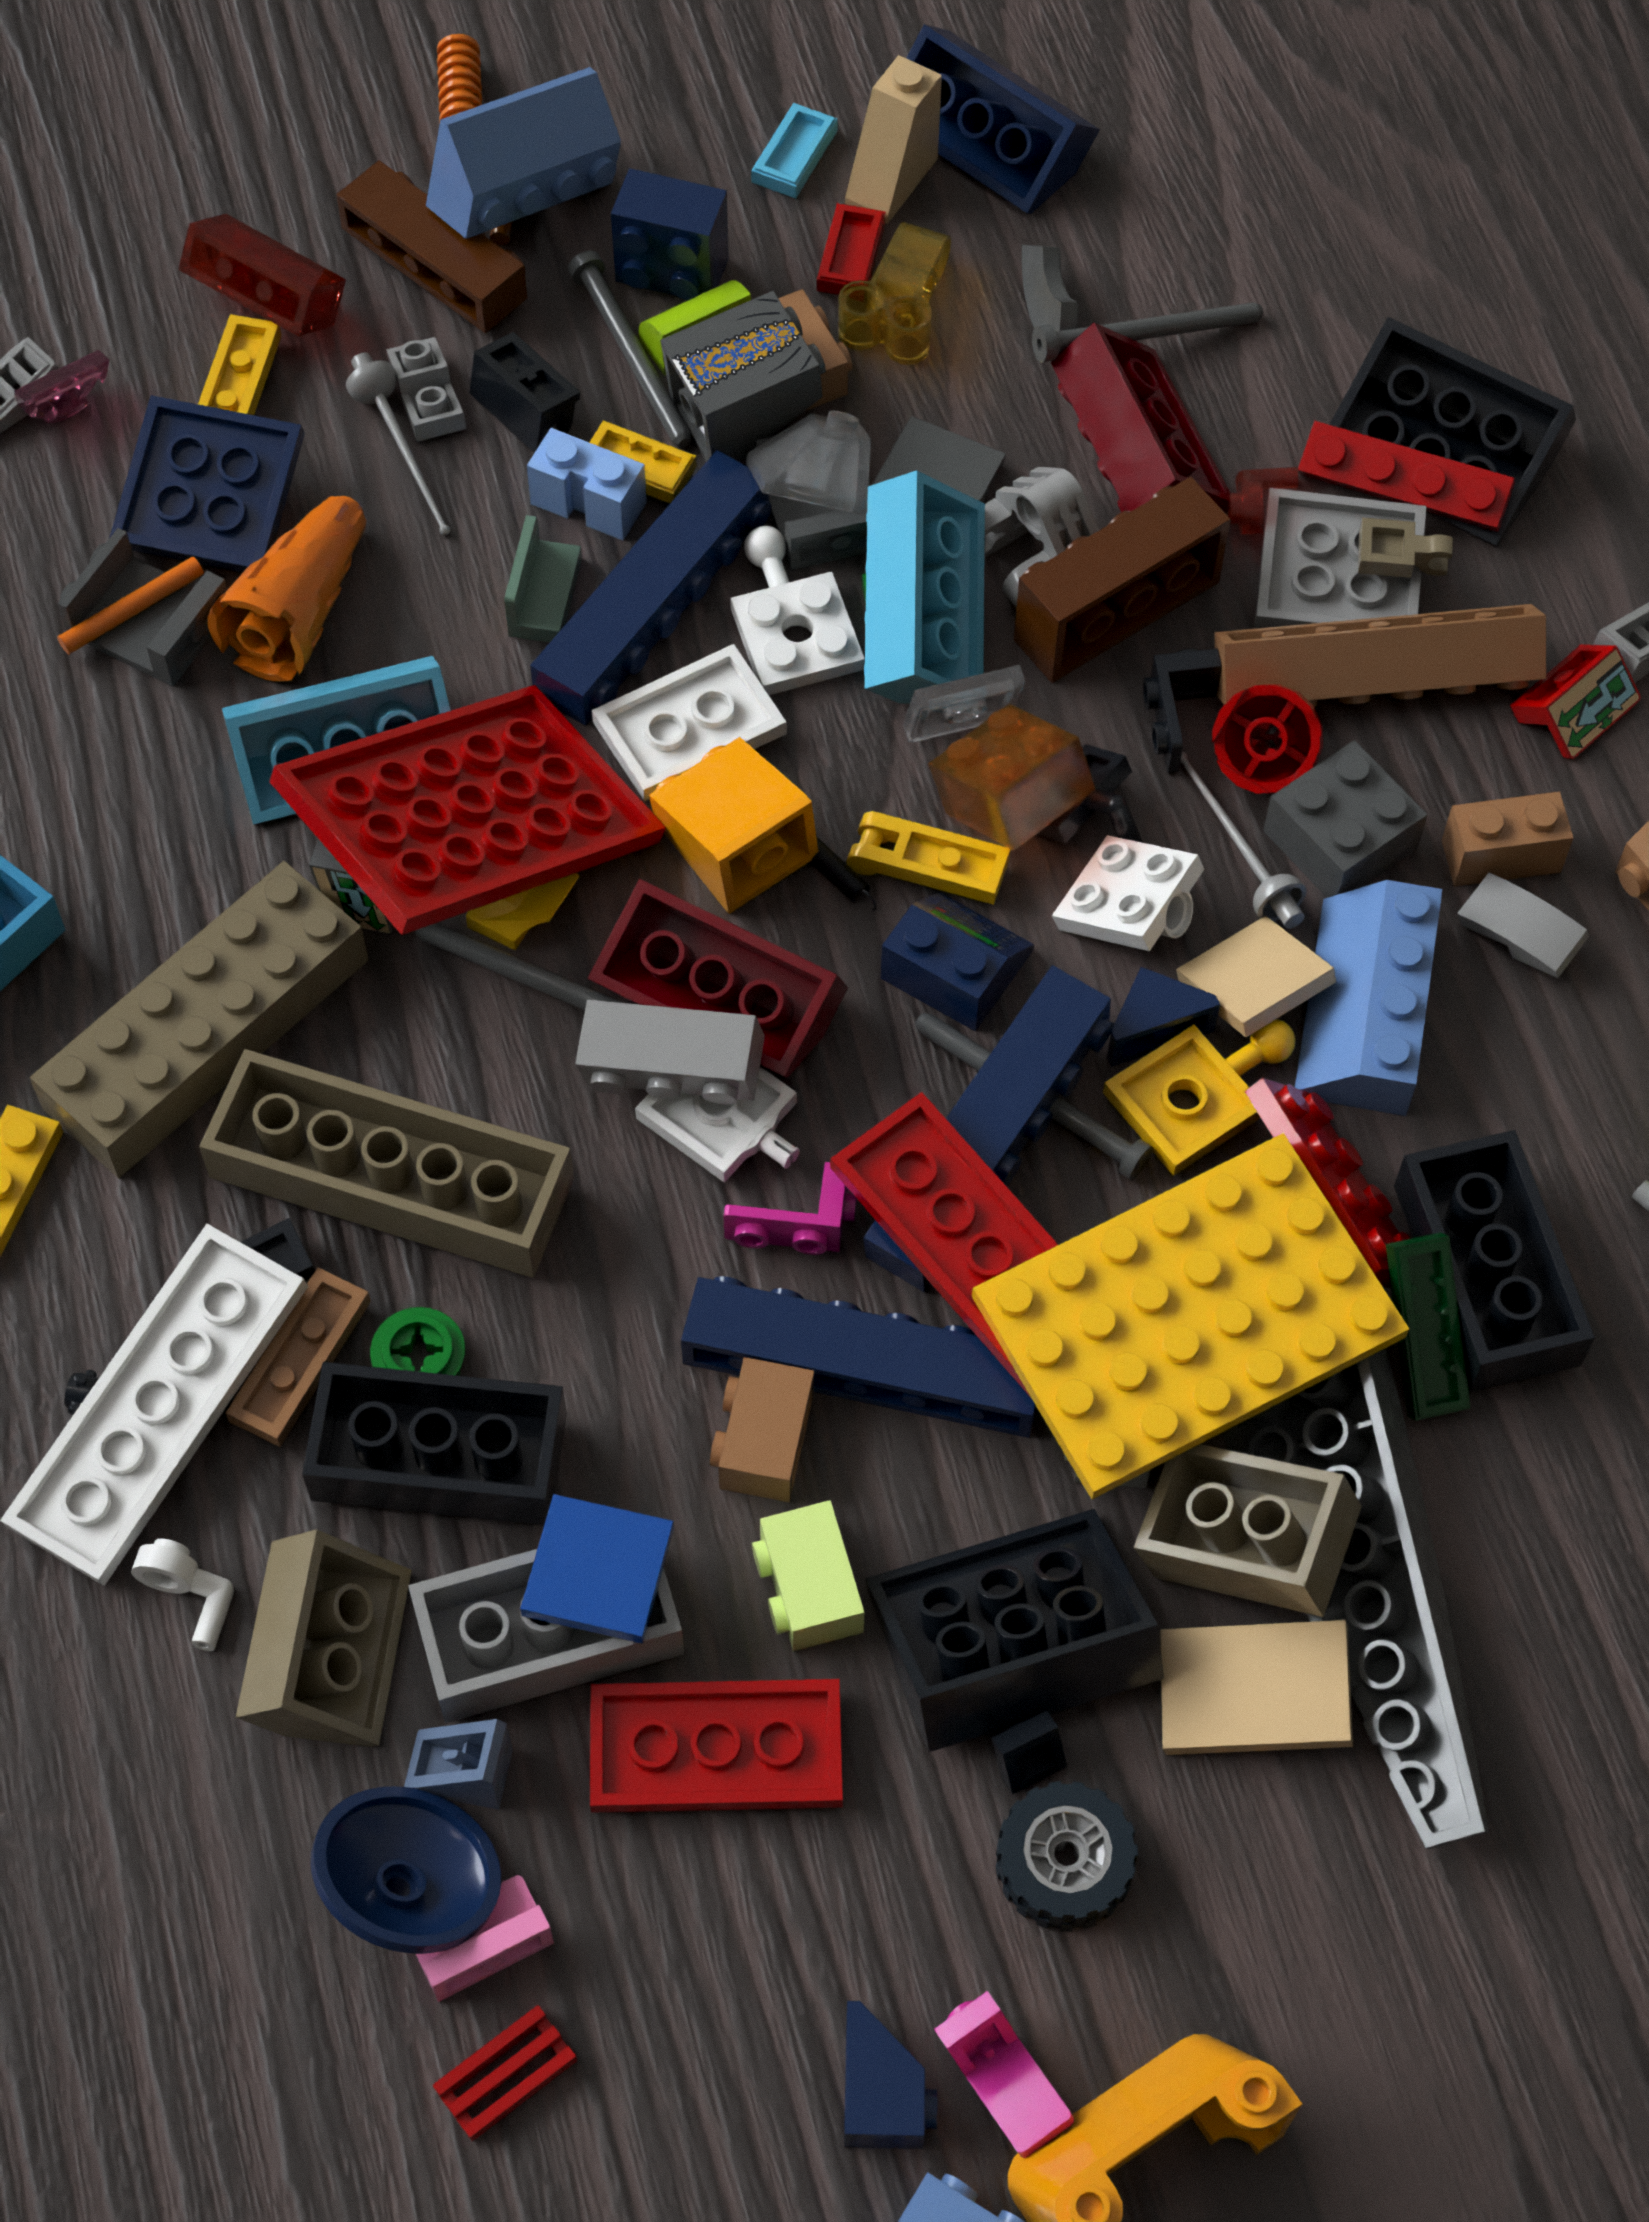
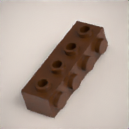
(465, 274)

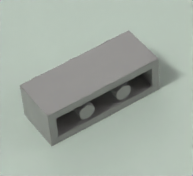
(670, 1051)

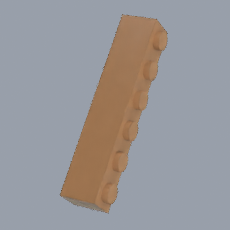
(1389, 654)

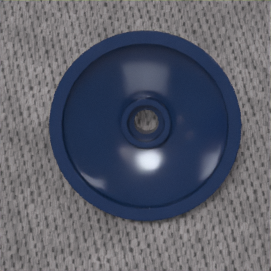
(411, 1847)

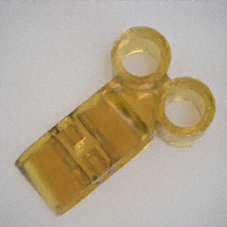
(896, 301)

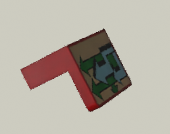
(1580, 697)

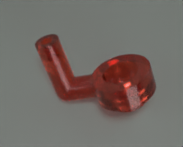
(1247, 504)

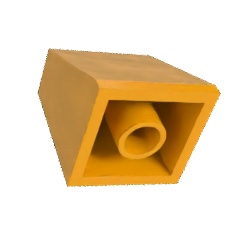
(737, 822)

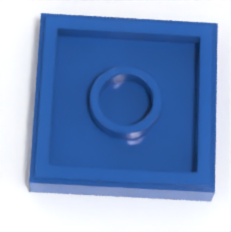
(597, 1568)

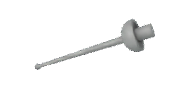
(373, 384)
(1278, 894)

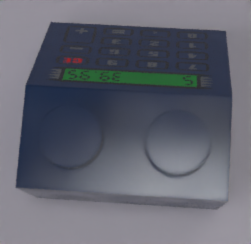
(952, 958)

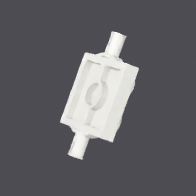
(724, 1135)

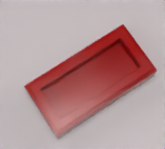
(850, 247)

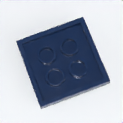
(207, 483)

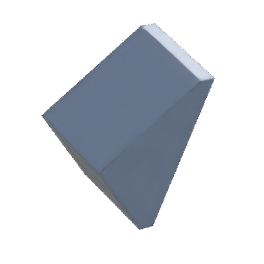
(462, 1762)

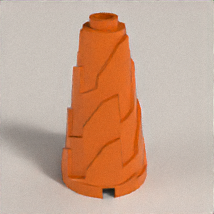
(284, 598)

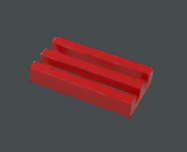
(489, 2053)

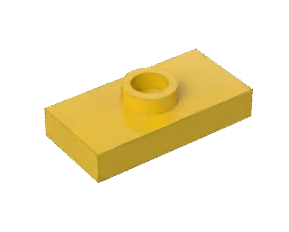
(665, 466)

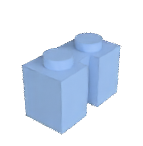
(589, 479)

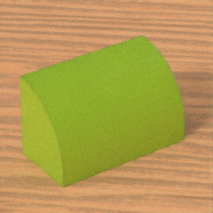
(688, 314)

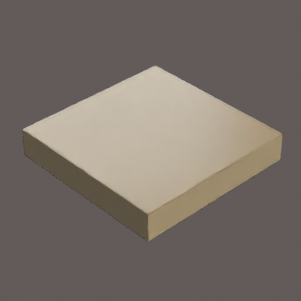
(1258, 975)

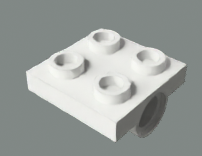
(1131, 894)

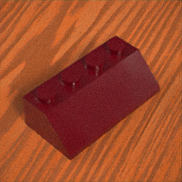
(1134, 418)
(694, 960)

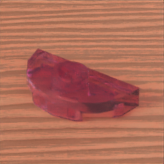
(64, 390)

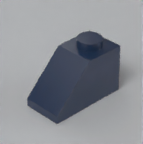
(883, 2087)

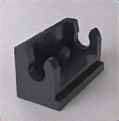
(522, 390)

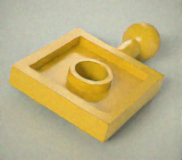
(1195, 1066)

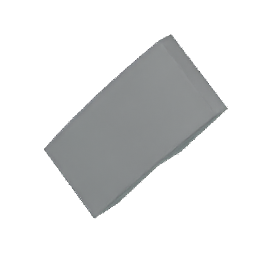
(426, 389)
(1525, 923)

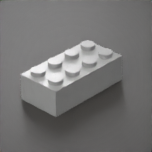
(494, 1657)

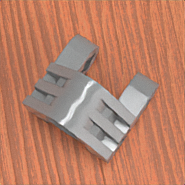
(1047, 506)

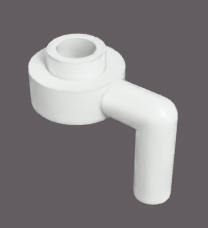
(171, 1570)

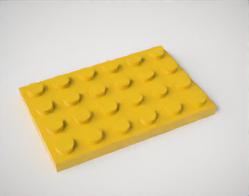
(1188, 1314)

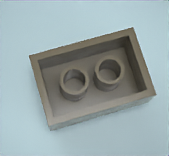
(1249, 1527)

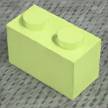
(810, 1576)

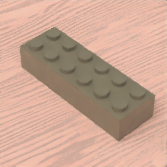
(189, 1020)
(388, 1162)

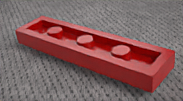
(1406, 475)

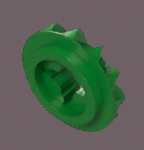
(437, 1331)

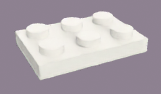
(685, 715)

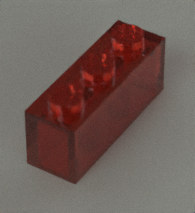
(262, 274)

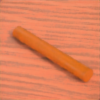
(130, 605)

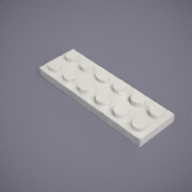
(154, 1404)

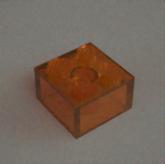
(1012, 776)

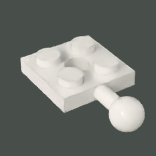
(805, 603)

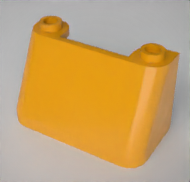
(1194, 2079)

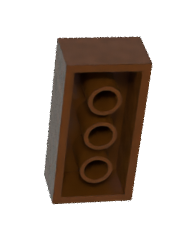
(1120, 578)

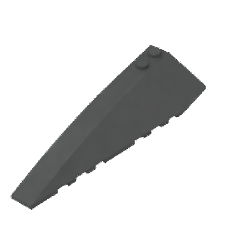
(1386, 1591)

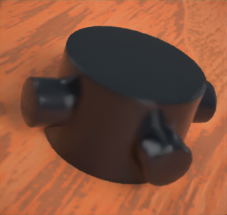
(78, 1388)

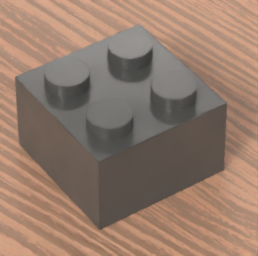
(1344, 821)

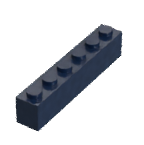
(651, 588)
(1017, 1088)
(856, 1354)

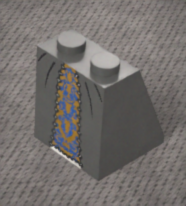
(742, 375)

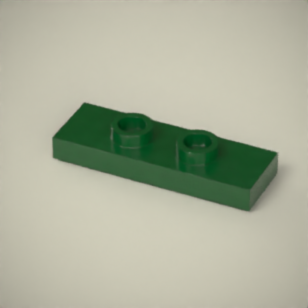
(1433, 1348)

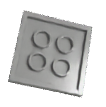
(1313, 561)

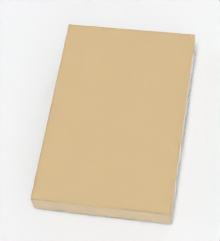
(1256, 1688)

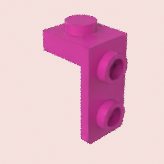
(802, 1231)
(1004, 2074)

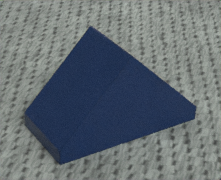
(1157, 1012)

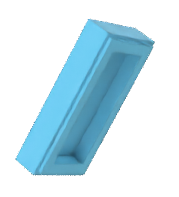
(794, 150)

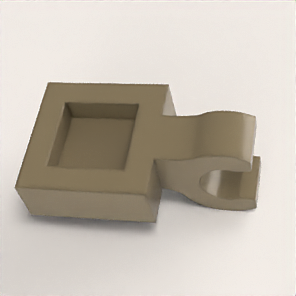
(1394, 549)

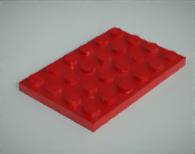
(466, 807)

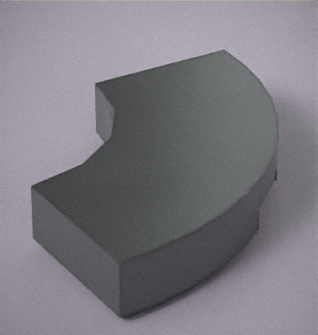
(1045, 290)

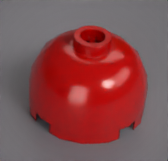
(1243, 737)

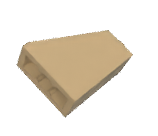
(896, 137)

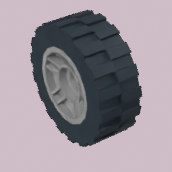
(1042, 1827)

